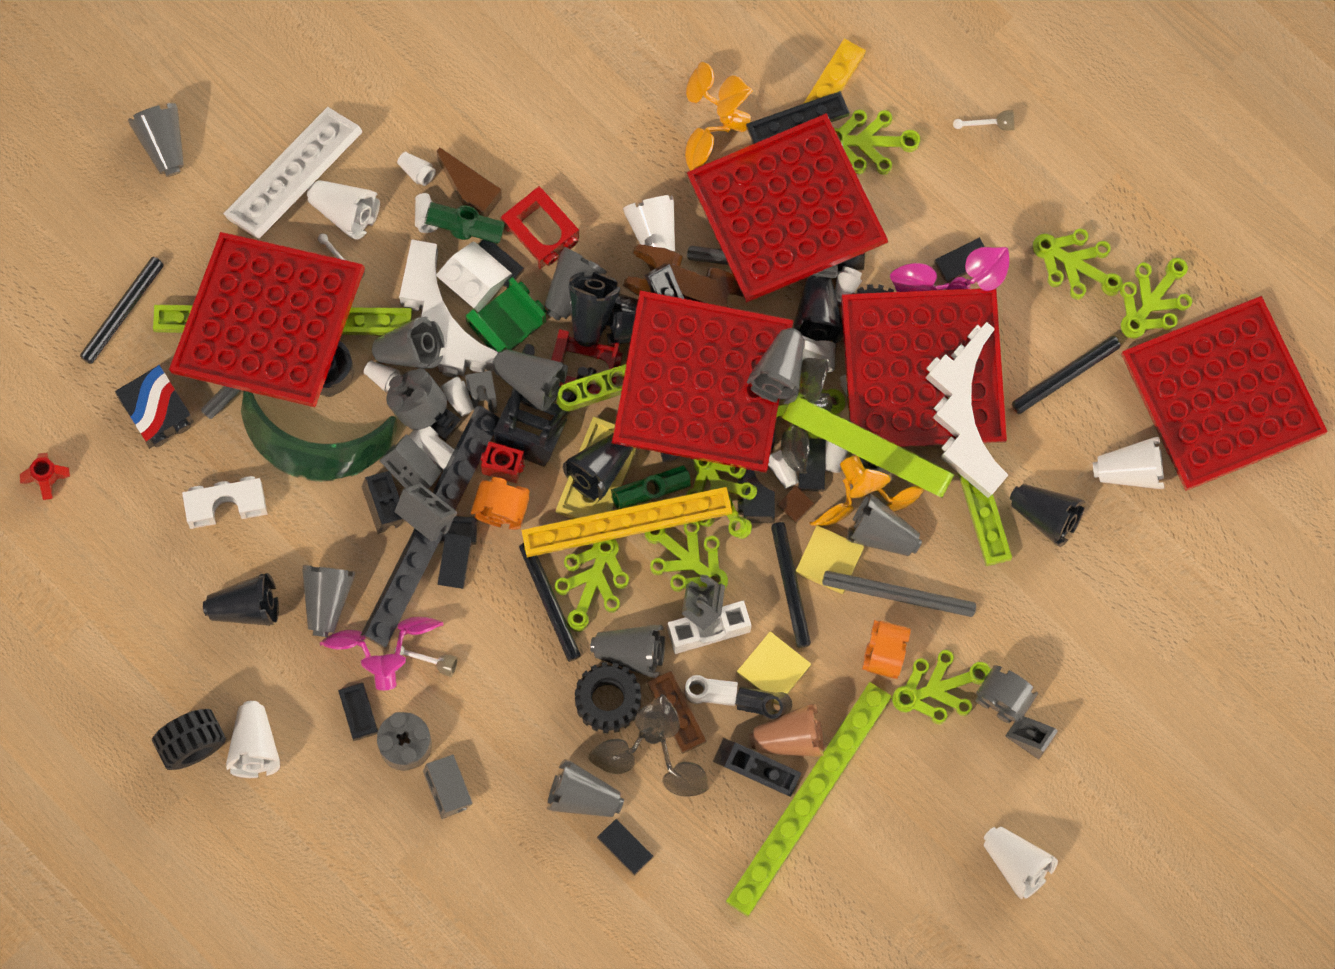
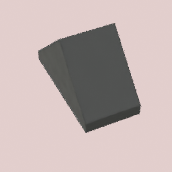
(1032, 736)

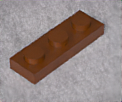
(689, 733)

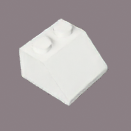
(474, 275)

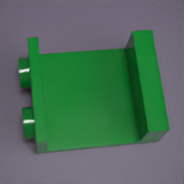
(508, 318)

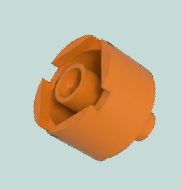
(500, 503)
(886, 649)

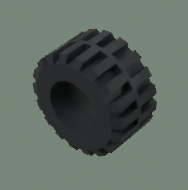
(603, 676)
(188, 739)

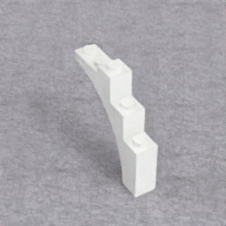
(421, 291)
(967, 451)

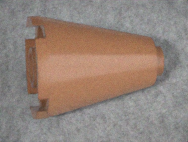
(790, 734)

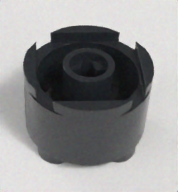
(340, 372)

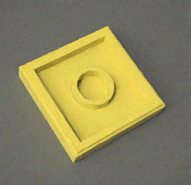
(828, 553)
(774, 666)

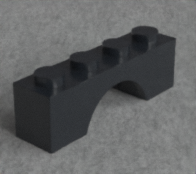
(760, 508)

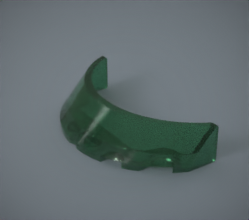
(310, 459)

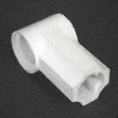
(820, 350)
(433, 446)
(714, 691)

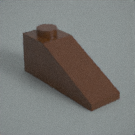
(470, 186)

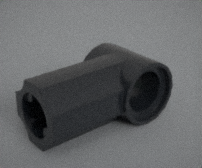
(762, 702)

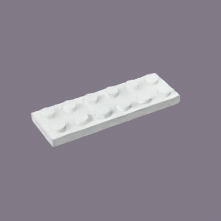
(292, 173)

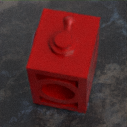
(493, 461)

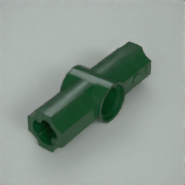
(464, 222)
(664, 483)

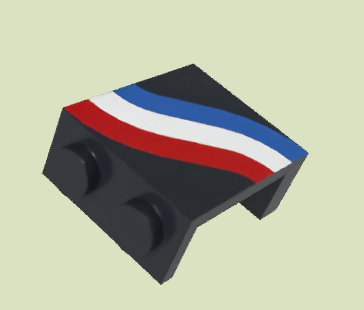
(154, 407)

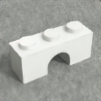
(202, 502)
(732, 623)

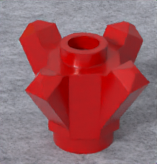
(45, 474)

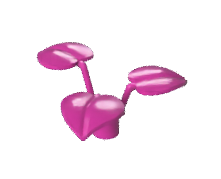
(984, 264)
(385, 665)

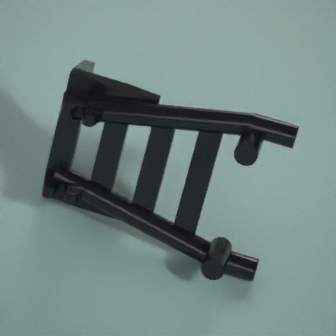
(536, 448)

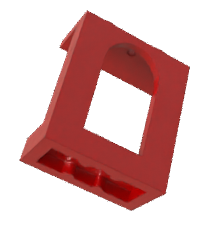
(542, 253)
(606, 353)

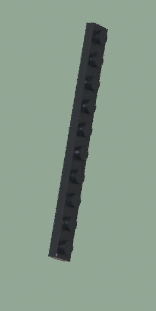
(419, 548)

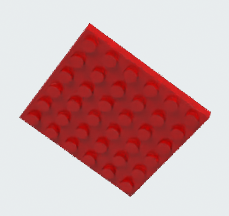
(787, 207)
(267, 319)
(887, 355)
(690, 385)
(1224, 393)

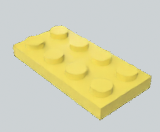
(574, 503)

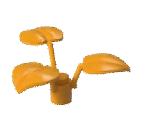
(731, 95)
(863, 483)

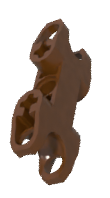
(709, 289)

